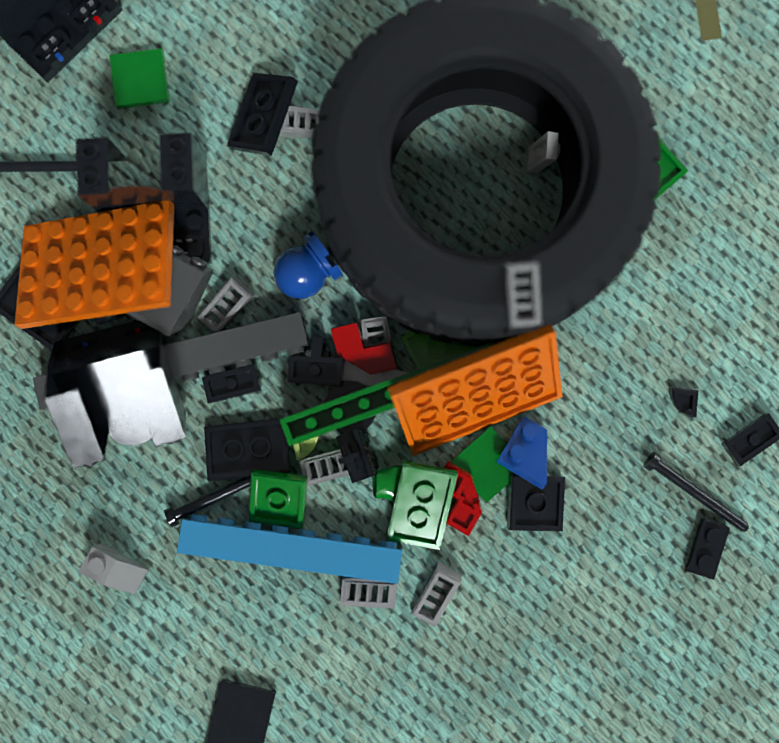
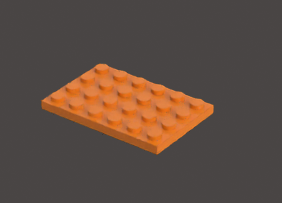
(96, 265)
(478, 390)

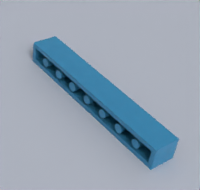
(290, 549)

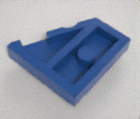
(527, 453)

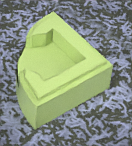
(305, 448)

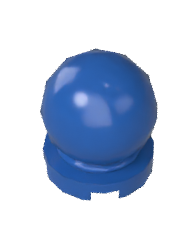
(303, 269)

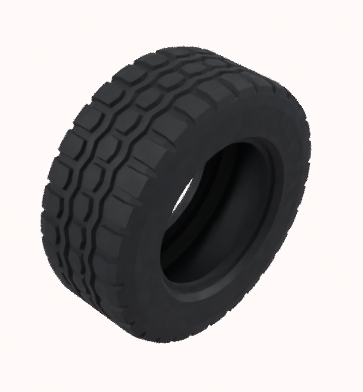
(506, 58)

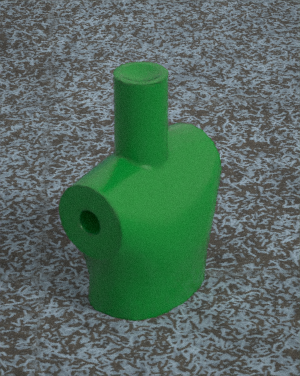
(386, 482)

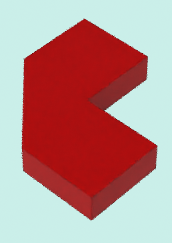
(370, 359)
(468, 506)

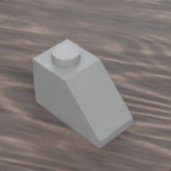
(113, 569)

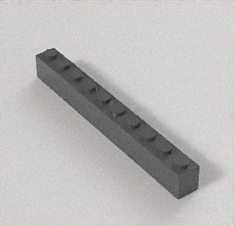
(226, 348)

